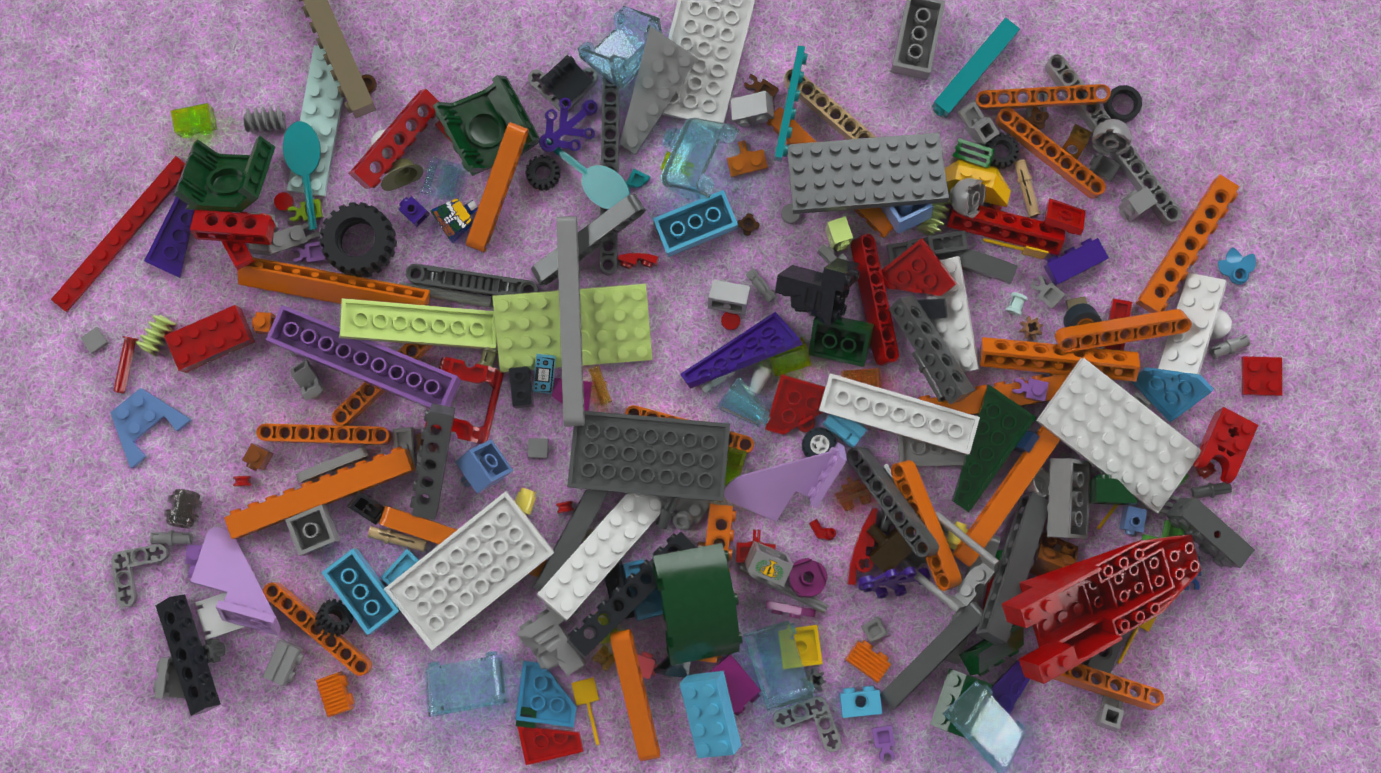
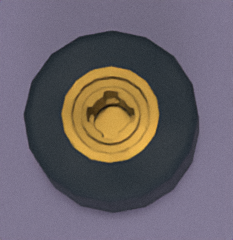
(1081, 314)

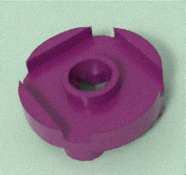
(812, 568)

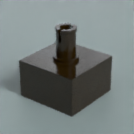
(890, 548)

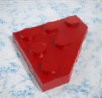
(918, 272)
(794, 404)

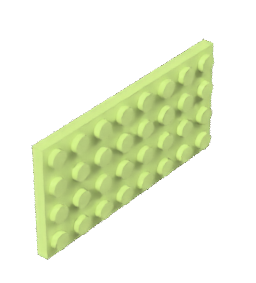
(612, 326)

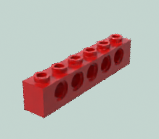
(361, 171)
(1009, 228)

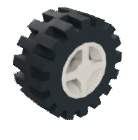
(821, 438)

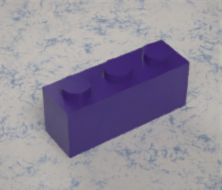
(1075, 261)

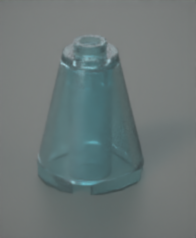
(744, 404)

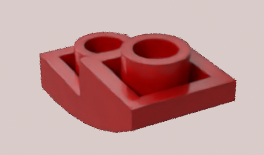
(631, 260)

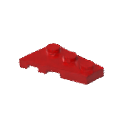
(548, 744)

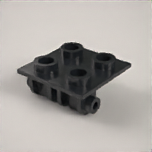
(566, 79)

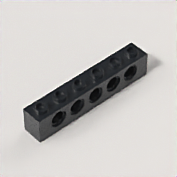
(187, 654)

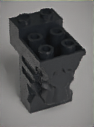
(819, 292)

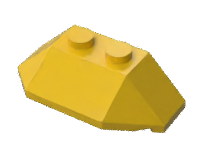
(996, 188)

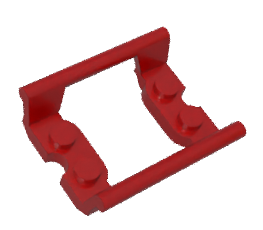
(477, 375)

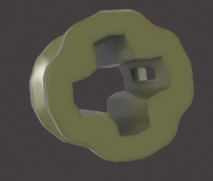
(488, 356)

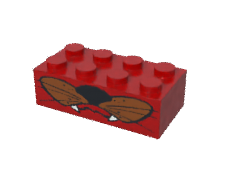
(209, 339)

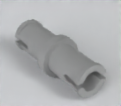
(1229, 346)
(171, 538)

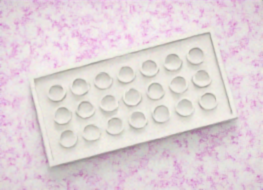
(716, 36)
(1119, 435)
(469, 570)

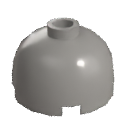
(1112, 137)
(967, 196)

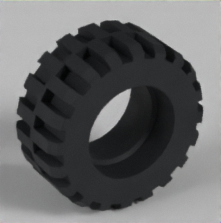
(341, 222)

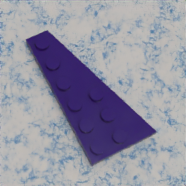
(756, 344)

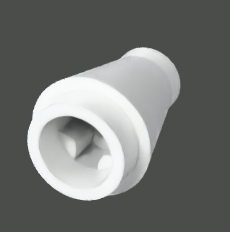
(759, 378)

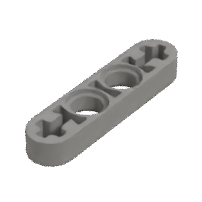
(332, 465)

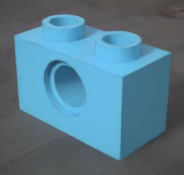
(871, 706)

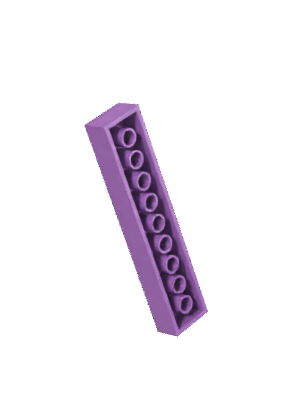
(362, 359)

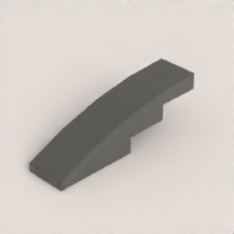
(940, 244)
(984, 265)

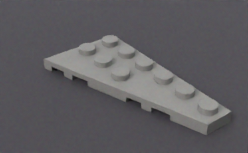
(658, 79)

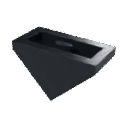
(366, 507)
(678, 670)

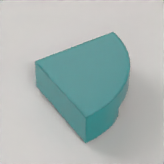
(637, 179)

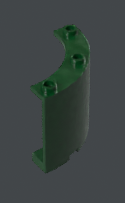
(697, 603)

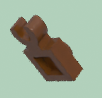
(763, 86)

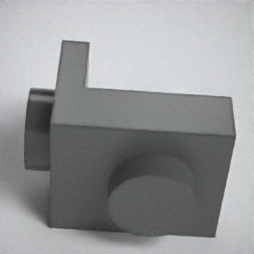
(1104, 166)

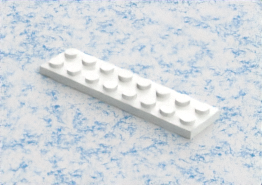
(899, 414)
(600, 553)

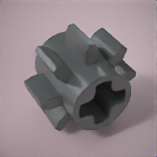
(213, 650)
(818, 678)

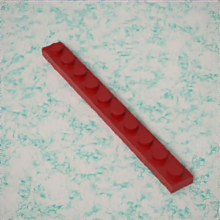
(119, 235)

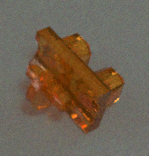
(851, 491)

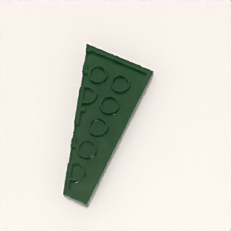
(997, 434)

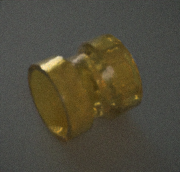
(604, 658)

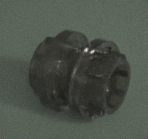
(183, 508)

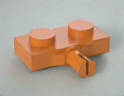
(746, 161)

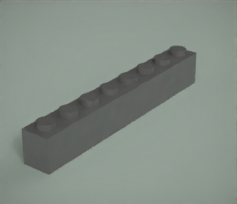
(1013, 566)

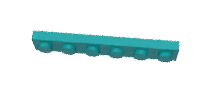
(789, 111)

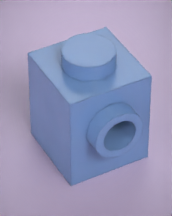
(1133, 520)

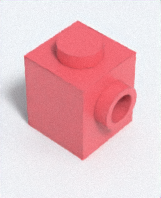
(647, 664)

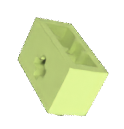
(839, 234)

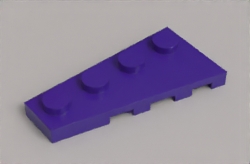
(172, 239)
(1010, 687)

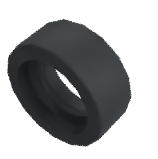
(1133, 94)

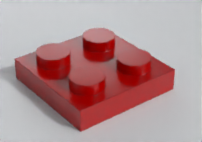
(1064, 217)
(1262, 376)

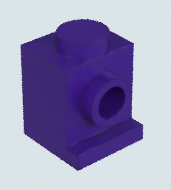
(419, 213)

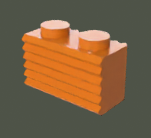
(868, 661)
(335, 694)

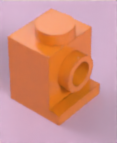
(262, 322)

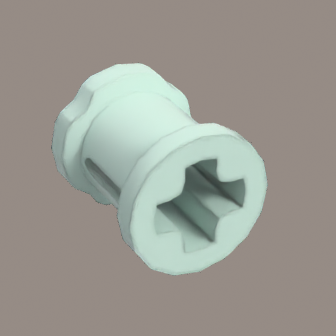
(1016, 304)

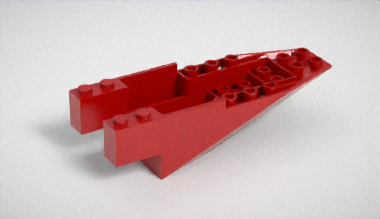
(1098, 601)

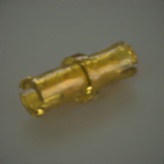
(600, 385)

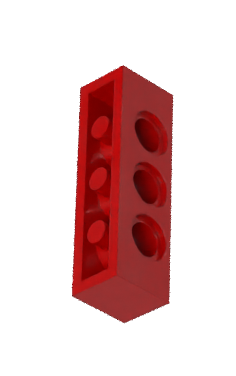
(241, 233)

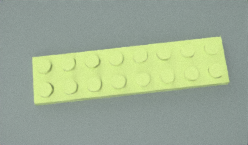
(417, 324)

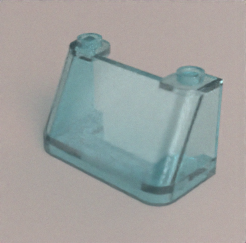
(622, 50)
(691, 157)
(778, 665)
(466, 684)
(986, 726)

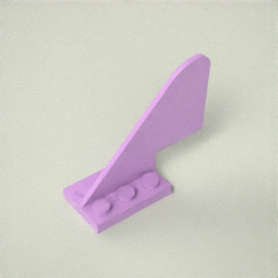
(772, 488)
(227, 570)

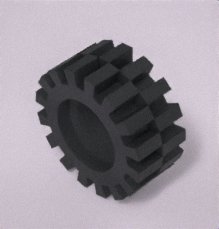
(1012, 150)
(539, 162)
(329, 625)

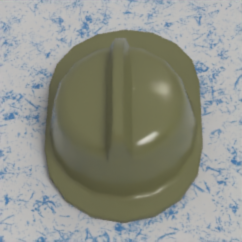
(401, 174)

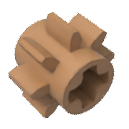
(1036, 327)

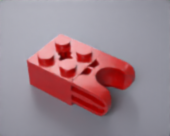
(1226, 442)

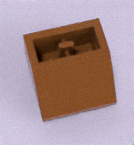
(1052, 555)

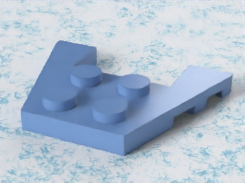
(139, 415)

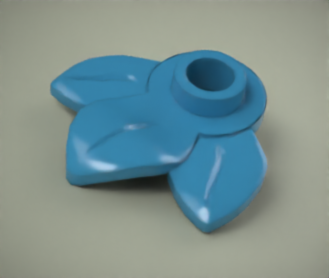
(1237, 263)

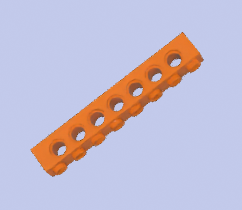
(1228, 192)
(1051, 358)
(729, 515)

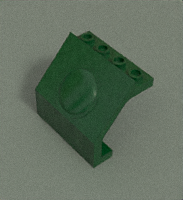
(480, 121)
(223, 180)

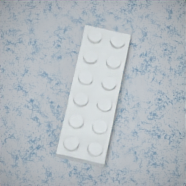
(1200, 303)
(957, 327)

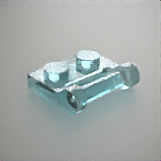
(447, 179)

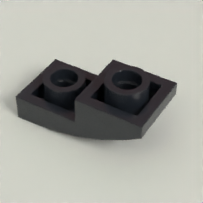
(934, 307)

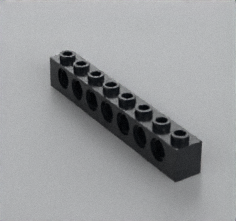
(583, 645)

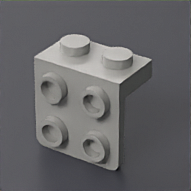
(167, 681)

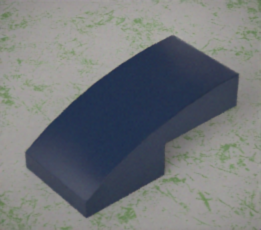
(1027, 442)

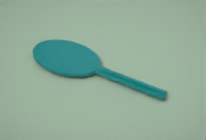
(302, 156)
(599, 182)

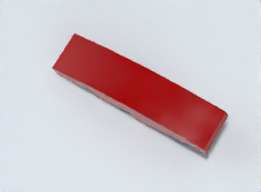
(863, 540)

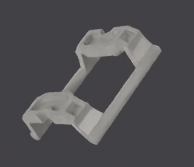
(977, 576)

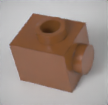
(257, 457)

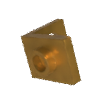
(1079, 138)

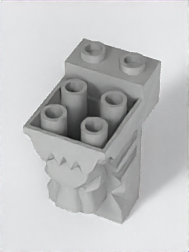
(549, 642)

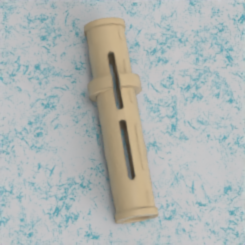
(1027, 188)
(397, 538)

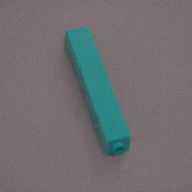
(975, 68)

